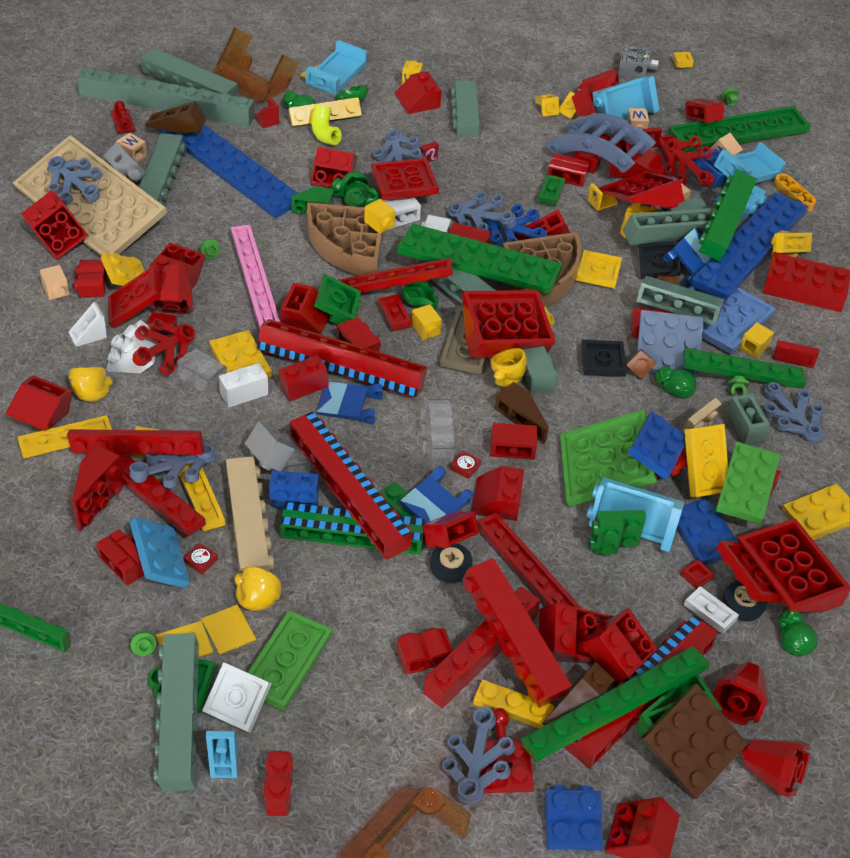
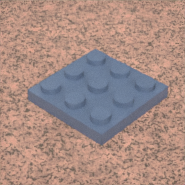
(666, 336)

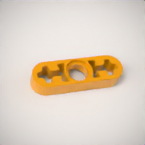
(786, 184)

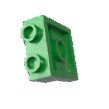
(337, 299)
(616, 530)

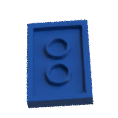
(658, 445)
(703, 530)

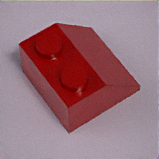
(419, 93)
(499, 493)

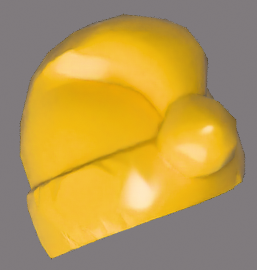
(509, 366)
(89, 383)
(257, 588)

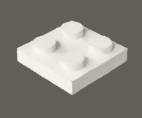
(236, 697)

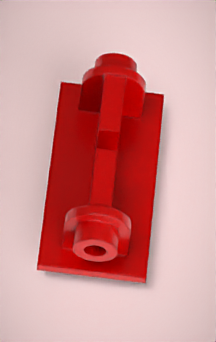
(122, 118)

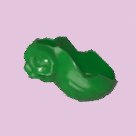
(354, 92)
(292, 99)
(340, 185)
(360, 194)
(420, 294)
(677, 382)
(796, 635)

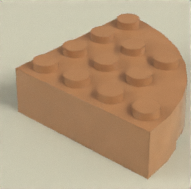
(344, 237)
(558, 248)

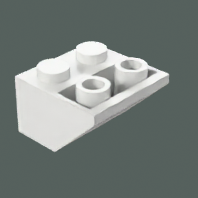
(123, 348)

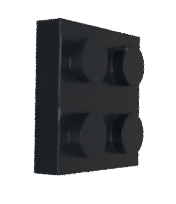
(652, 260)
(603, 358)

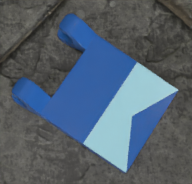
(688, 253)
(348, 401)
(432, 500)

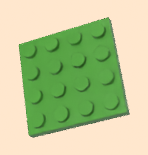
(602, 452)

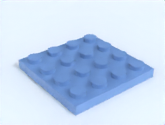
(736, 318)

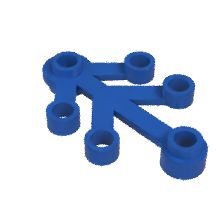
(494, 226)

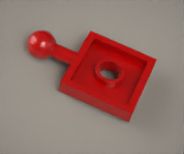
(521, 772)

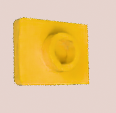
(567, 107)
(601, 200)

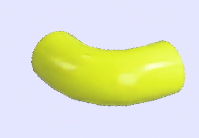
(321, 126)

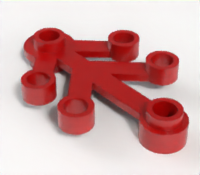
(685, 160)
(182, 334)

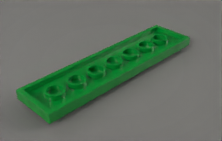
(743, 127)
(481, 258)

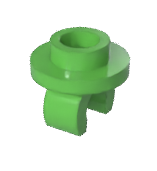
(729, 95)
(210, 248)
(740, 383)
(143, 643)

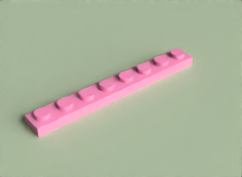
(254, 274)

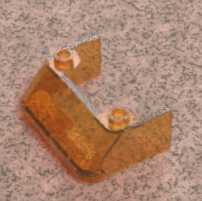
(235, 66)
(396, 814)

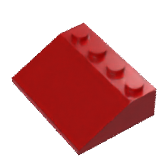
(647, 189)
(505, 321)
(796, 567)

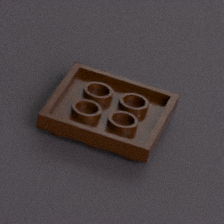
(694, 741)

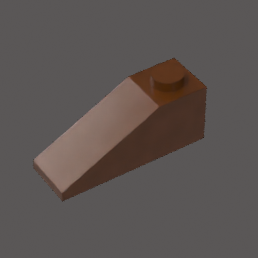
(179, 119)
(521, 409)
(586, 688)

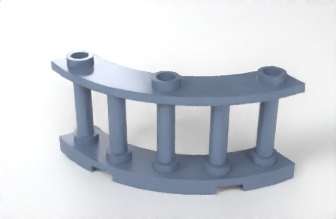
(579, 139)

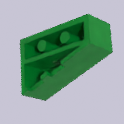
(659, 707)

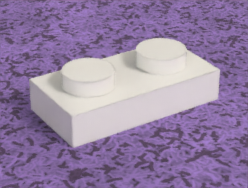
(711, 610)

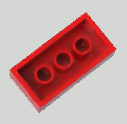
(807, 282)

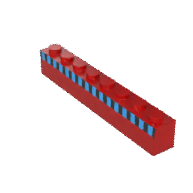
(343, 358)
(350, 485)
(597, 743)

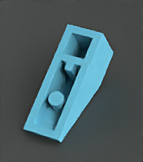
(223, 753)

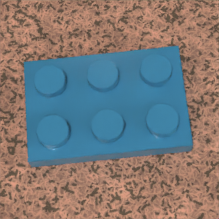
(159, 552)

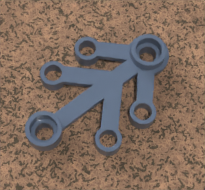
(394, 139)
(59, 166)
(460, 210)
(810, 430)
(140, 471)
(478, 759)

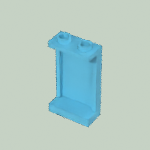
(338, 68)
(629, 94)
(760, 163)
(660, 511)

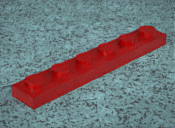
(401, 276)
(137, 441)
(163, 500)
(524, 561)

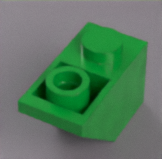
(312, 195)

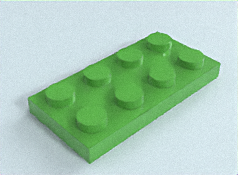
(748, 483)
(290, 657)

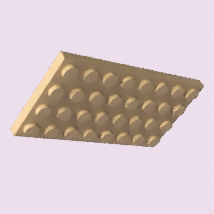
(112, 220)

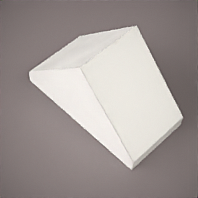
(89, 327)

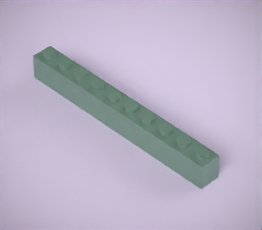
(164, 96)

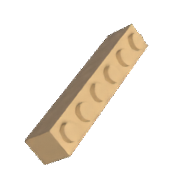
(247, 514)

